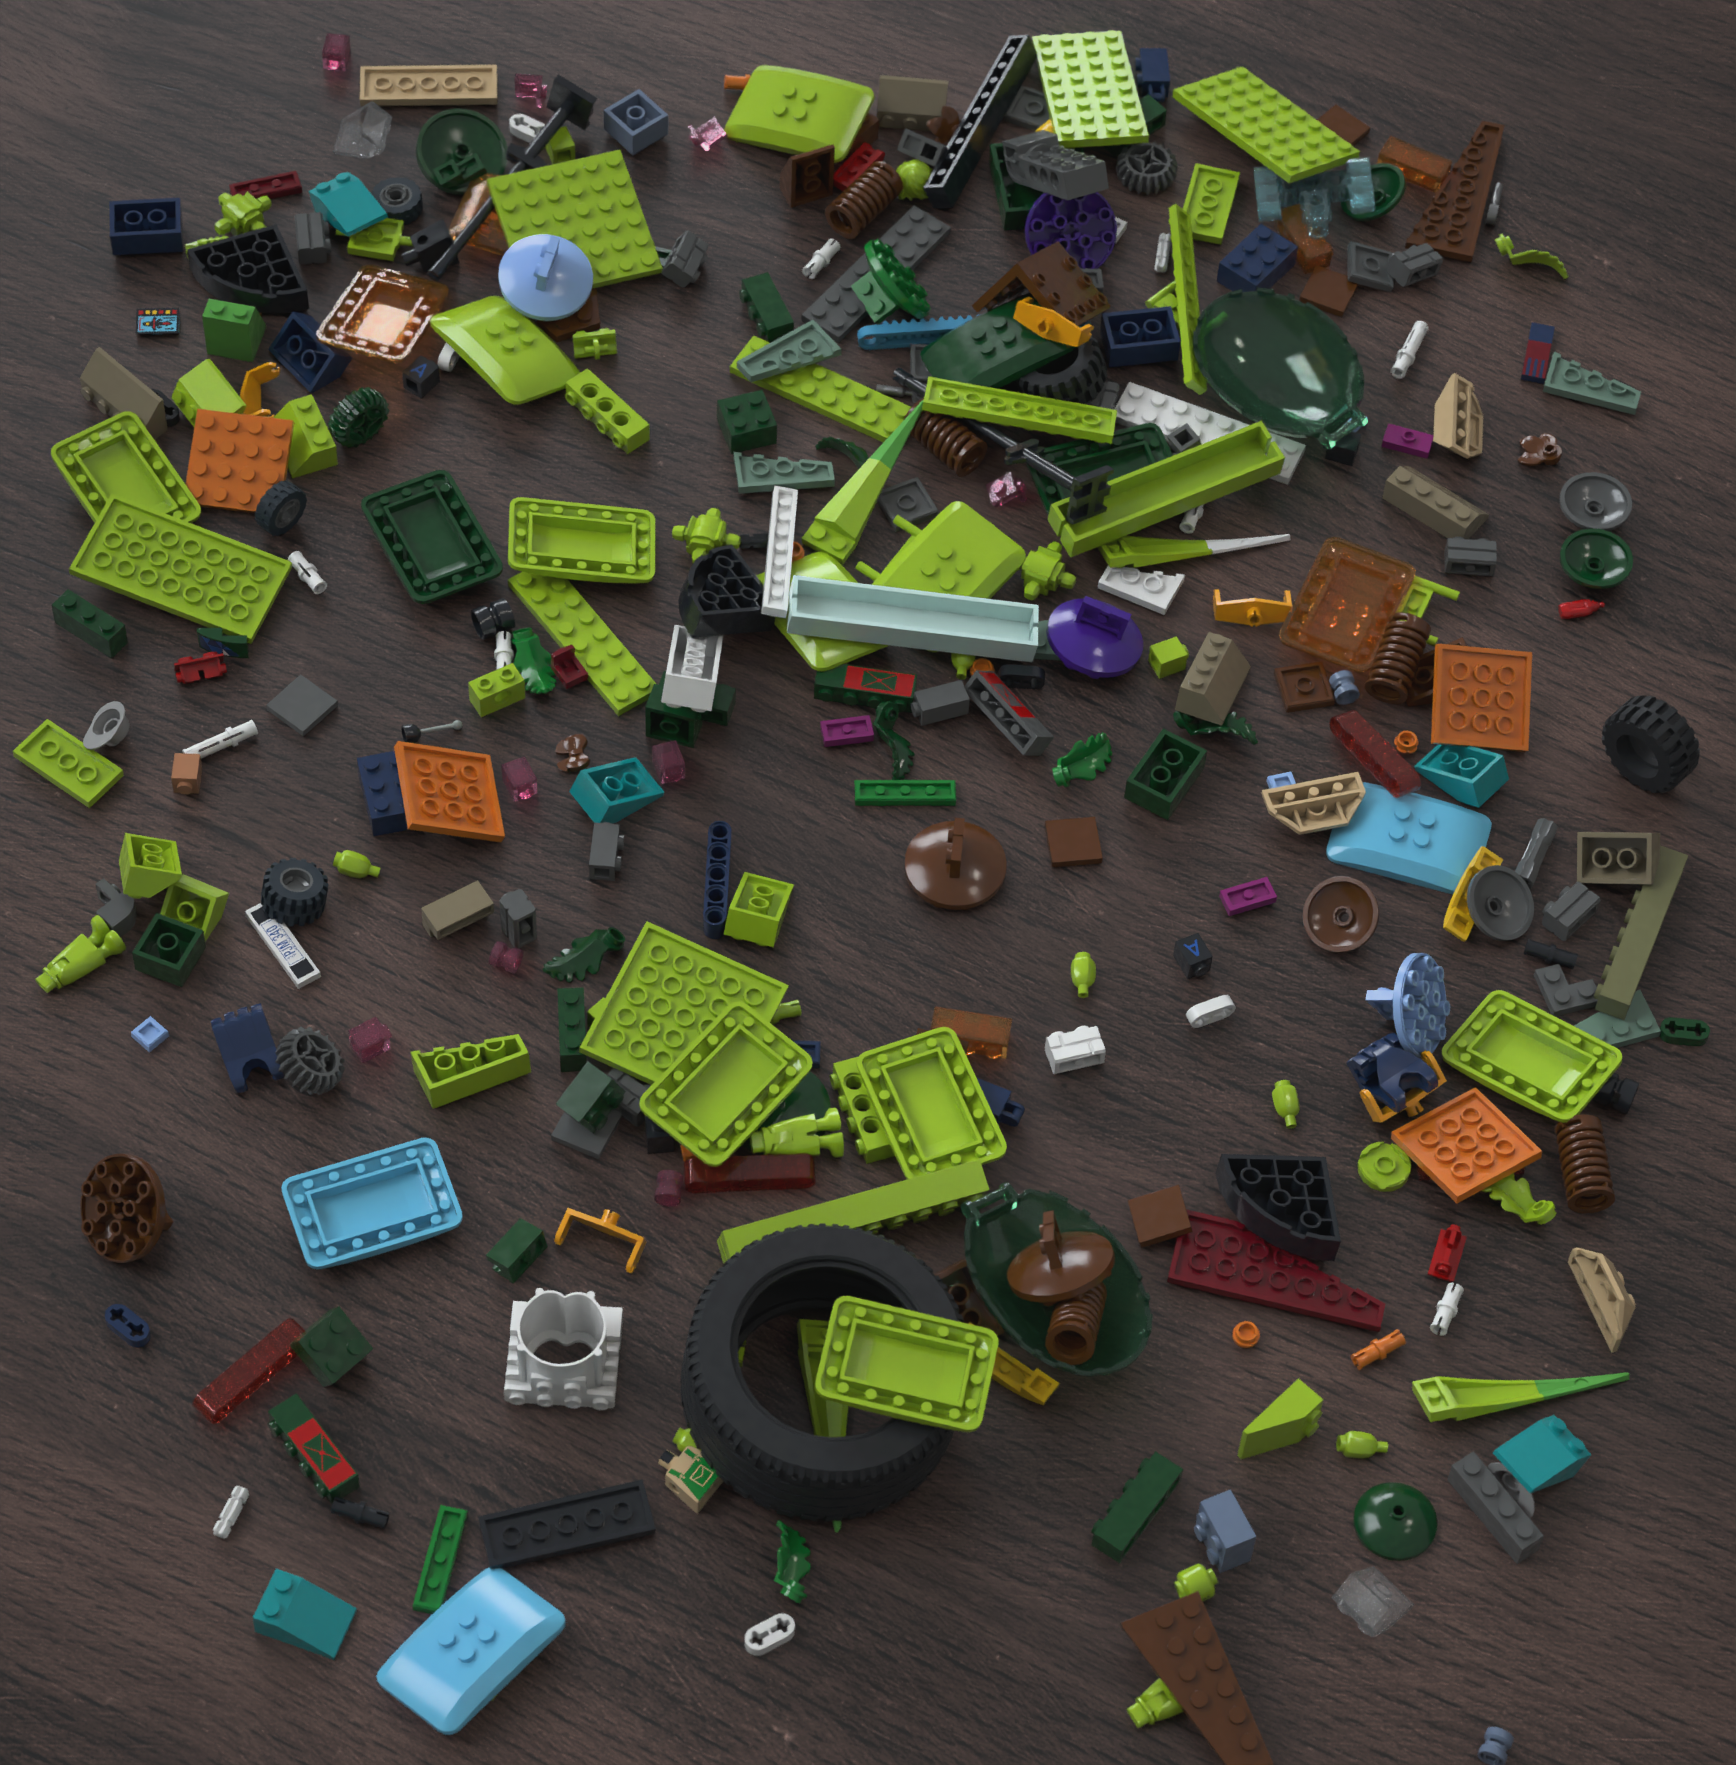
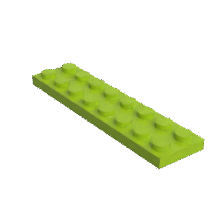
(832, 396)
(1019, 410)
(574, 622)

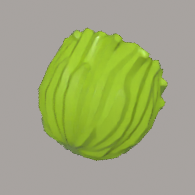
(914, 177)

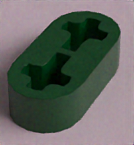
(1684, 1031)

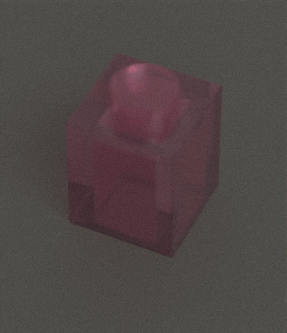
(336, 52)
(668, 762)
(519, 779)
(370, 1039)

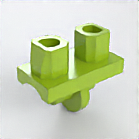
(594, 343)

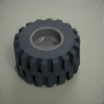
(294, 892)

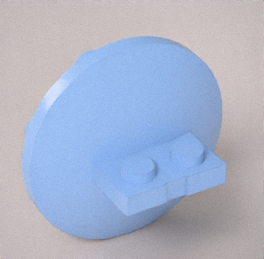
(545, 277)
(1415, 1004)

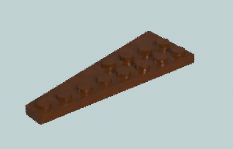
(1458, 206)
(1194, 1667)

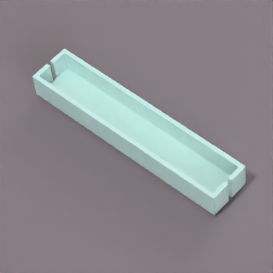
(912, 618)

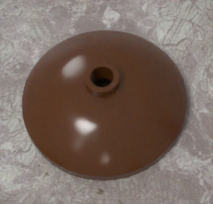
(1327, 905)

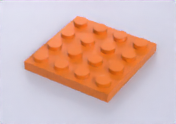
(237, 458)
(1481, 697)
(449, 791)
(1466, 1145)

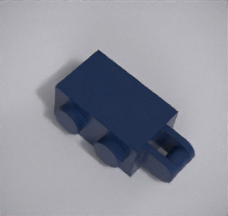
(1153, 73)
(1000, 1103)

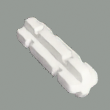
(1163, 253)
(231, 1512)

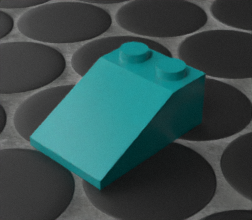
(347, 204)
(1464, 772)
(615, 790)
(1543, 1454)
(303, 1615)

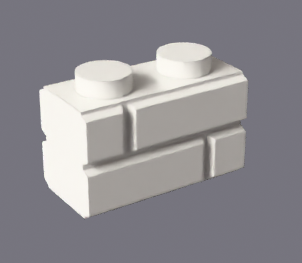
(1074, 1049)

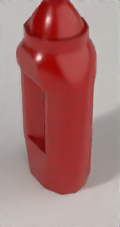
(1578, 608)

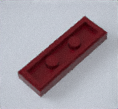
(269, 186)

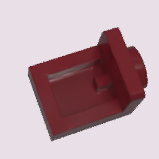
(568, 667)

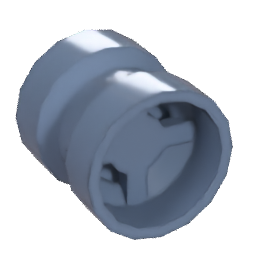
(1344, 687)
(1495, 1746)

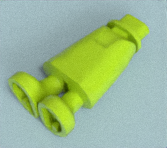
(81, 956)
(799, 1136)
(1154, 1705)

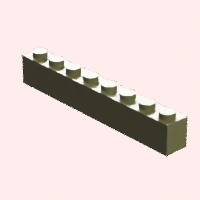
(1639, 936)

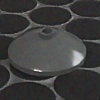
(1595, 501)
(1509, 899)

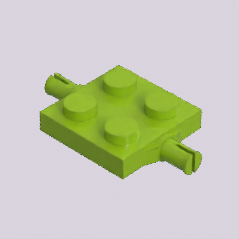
(378, 240)

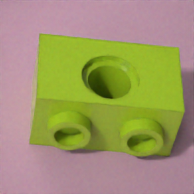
(496, 690)

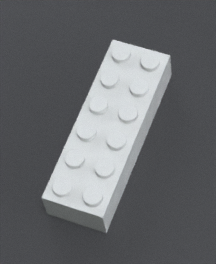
(692, 670)

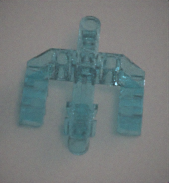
(1315, 194)

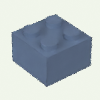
(635, 122)
(1224, 1531)

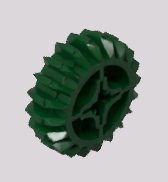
(358, 417)

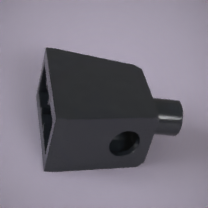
(429, 246)

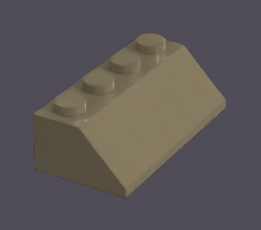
(119, 391)
(1432, 503)
(1213, 680)

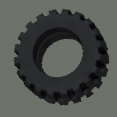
(1075, 384)
(1650, 744)

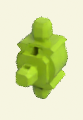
(241, 213)
(705, 534)
(1045, 571)

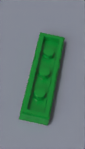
(905, 792)
(440, 1559)

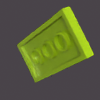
(1210, 201)
(68, 763)

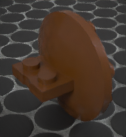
(955, 865)
(123, 1208)
(1060, 1264)

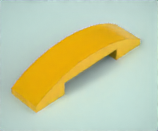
(1457, 917)
(1022, 1380)

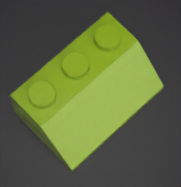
(206, 389)
(311, 441)
(148, 865)

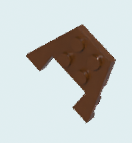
(584, 319)

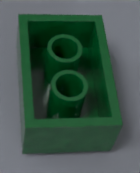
(1165, 774)

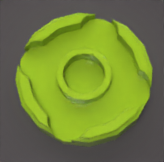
(1384, 1166)

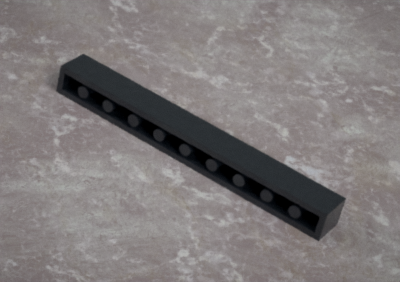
(980, 122)

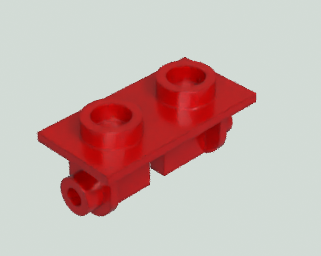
(190, 667)
(1447, 1253)

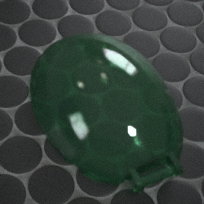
(1281, 364)
(1004, 1231)

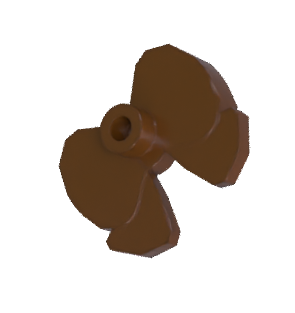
(574, 747)

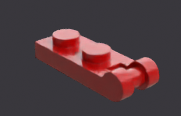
(856, 165)

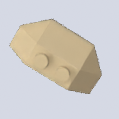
(1459, 418)
(1316, 803)
(1604, 1293)

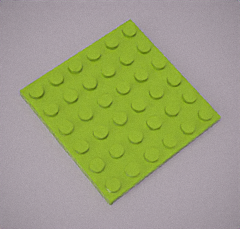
(586, 204)
(667, 999)

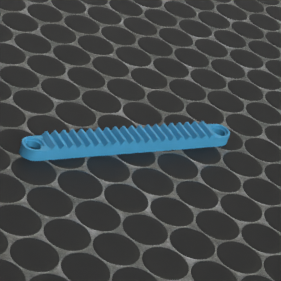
(903, 334)

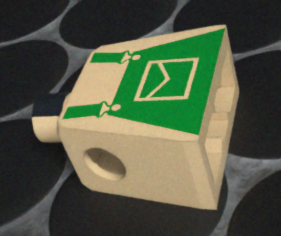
(690, 1477)

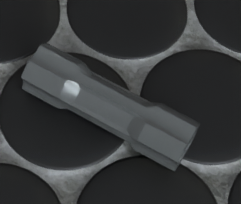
(1536, 850)

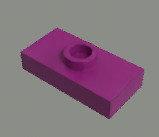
(1407, 441)
(847, 731)
(1248, 896)

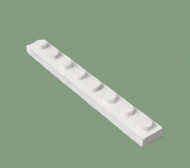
(779, 552)

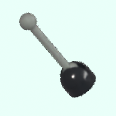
(412, 733)

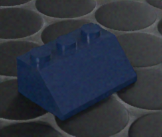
(305, 356)

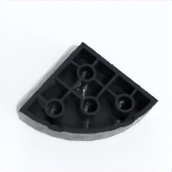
(251, 271)
(722, 596)
(1283, 1201)

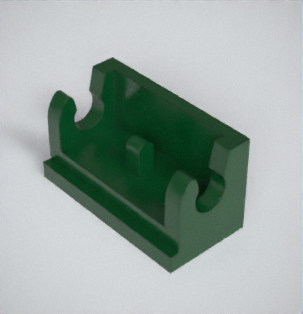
(517, 1250)

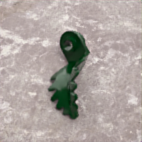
(856, 454)
(885, 719)
(1201, 726)
(585, 955)

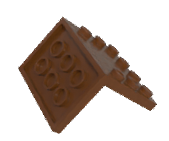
(1054, 282)

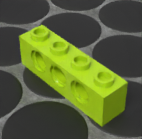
(607, 411)
(870, 1145)

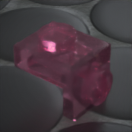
(530, 86)
(707, 134)
(1006, 489)

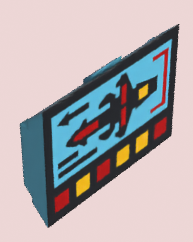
(157, 320)

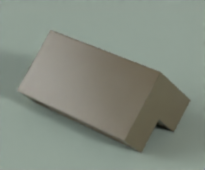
(456, 910)

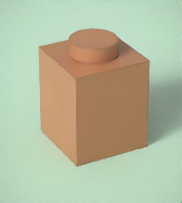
(186, 773)

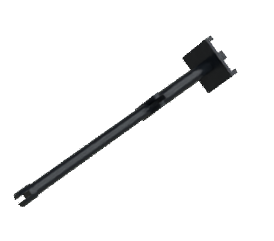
(569, 104)
(1086, 490)

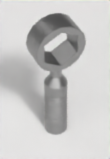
(1494, 205)
(897, 391)

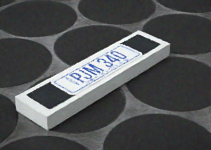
(284, 947)

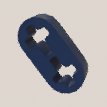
(124, 1330)

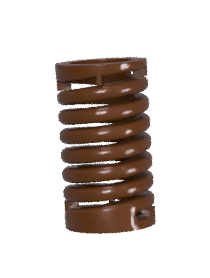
(864, 200)
(949, 441)
(1397, 658)
(1584, 1164)
(1076, 1326)

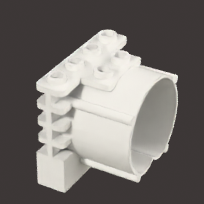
(566, 1321)

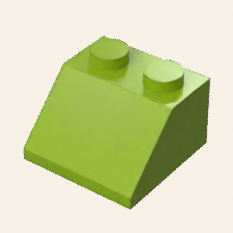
(195, 904)

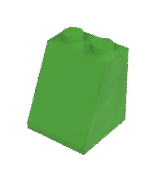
(232, 330)

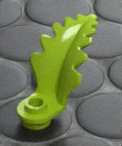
(1533, 256)
(1518, 1199)

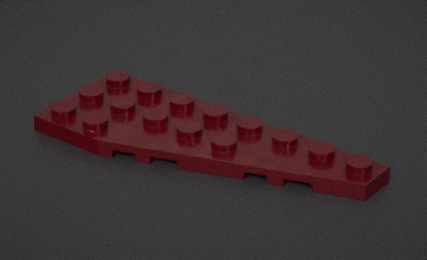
(1240, 1265)

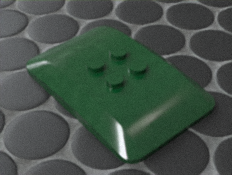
(991, 349)
(1129, 451)
(431, 537)

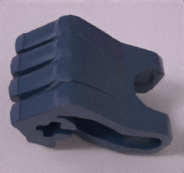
(246, 1044)
(1390, 1070)

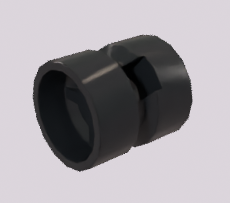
(489, 620)
(1623, 1099)

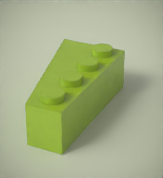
(469, 1068)

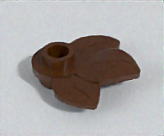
(944, 126)
(1540, 450)

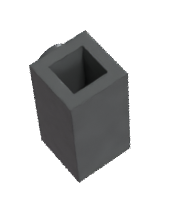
(940, 702)
(604, 851)

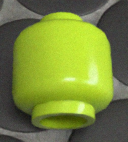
(1196, 1579)

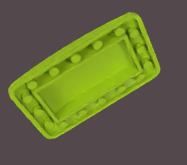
(799, 111)
(505, 349)
(124, 461)
(581, 541)
(956, 557)
(822, 652)
(1531, 1056)
(726, 1084)
(930, 1103)
(906, 1364)

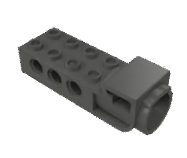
(1050, 168)

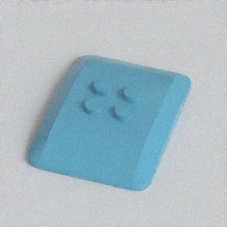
(1410, 839)
(371, 1204)
(470, 1649)

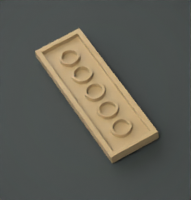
(428, 85)

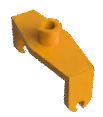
(1051, 324)
(251, 388)
(1251, 610)
(1412, 1096)
(607, 1225)

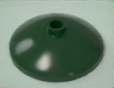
(1388, 190)
(1597, 550)
(1390, 1534)

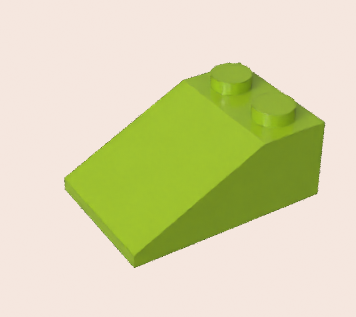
(758, 909)
(1283, 1422)

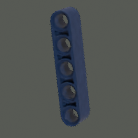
(717, 889)

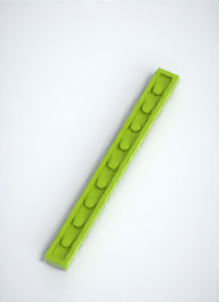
(1186, 294)

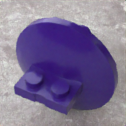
(1081, 225)
(1094, 638)

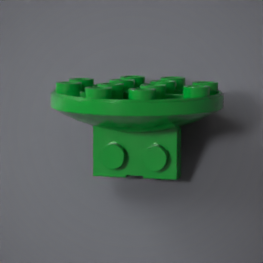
(889, 285)

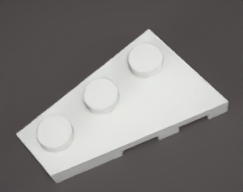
(1145, 589)

